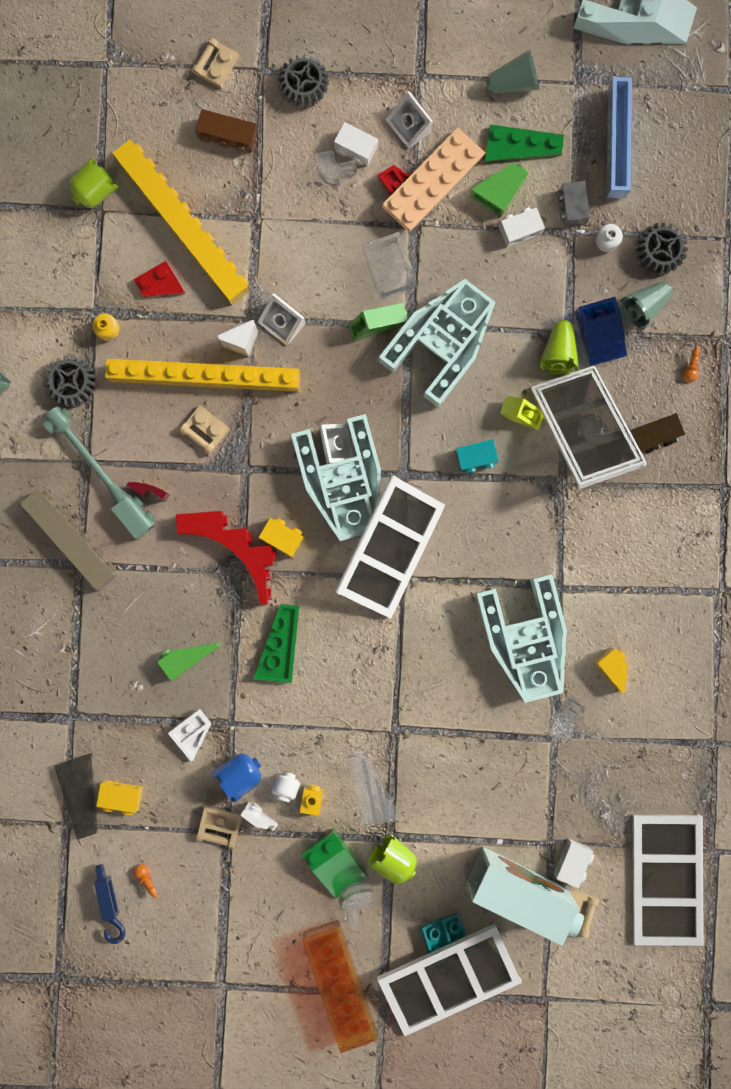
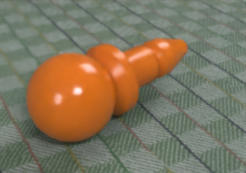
(690, 373)
(141, 873)

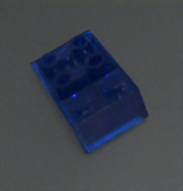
(601, 331)

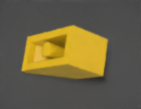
(614, 668)

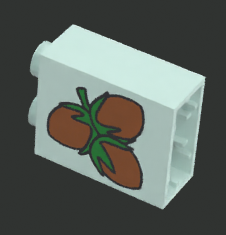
(524, 897)

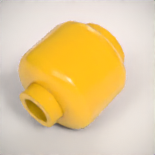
(105, 327)

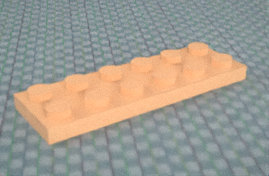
(433, 180)

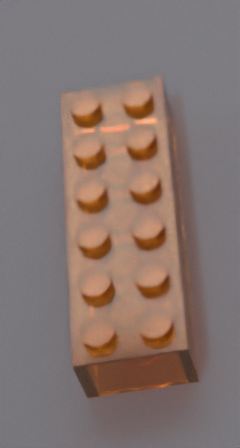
(339, 986)

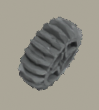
(292, 73)
(655, 235)
(75, 375)

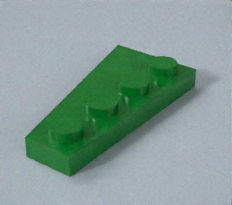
(516, 143)
(279, 652)

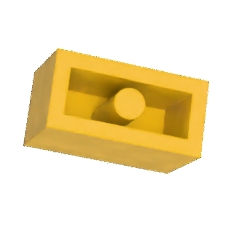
(281, 536)
(119, 797)

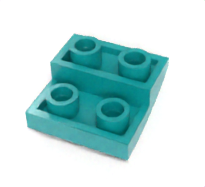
(442, 932)

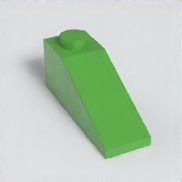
(180, 660)

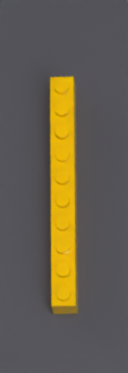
(181, 222)
(202, 375)

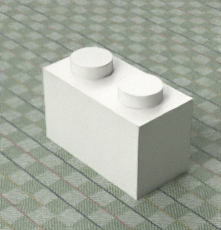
(355, 144)
(521, 226)
(573, 863)

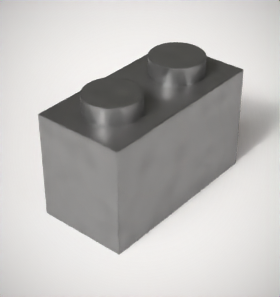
(573, 203)

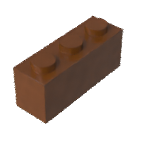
(226, 131)

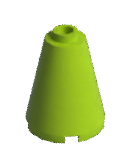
(561, 351)

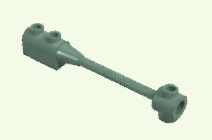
(126, 508)

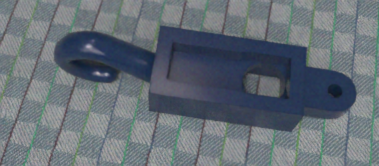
(108, 904)

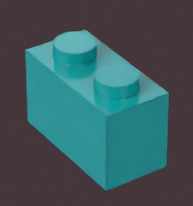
(477, 455)

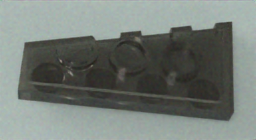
(79, 793)

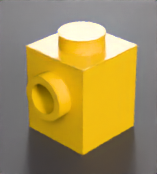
(311, 800)

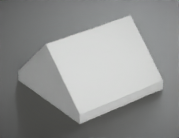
(410, 121)
(281, 320)
(240, 338)
(337, 442)

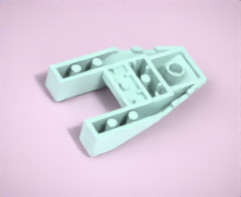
(638, 21)
(450, 329)
(343, 489)
(532, 649)

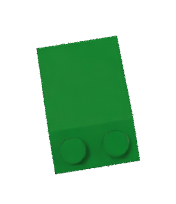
(333, 862)

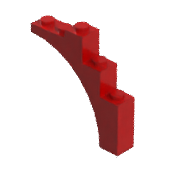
(213, 526)

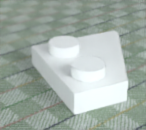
(191, 733)
(254, 814)

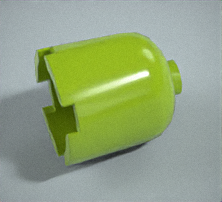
(91, 185)
(393, 860)

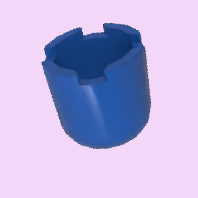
(238, 775)

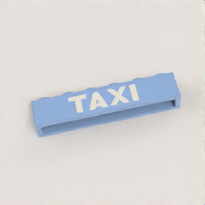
(619, 137)

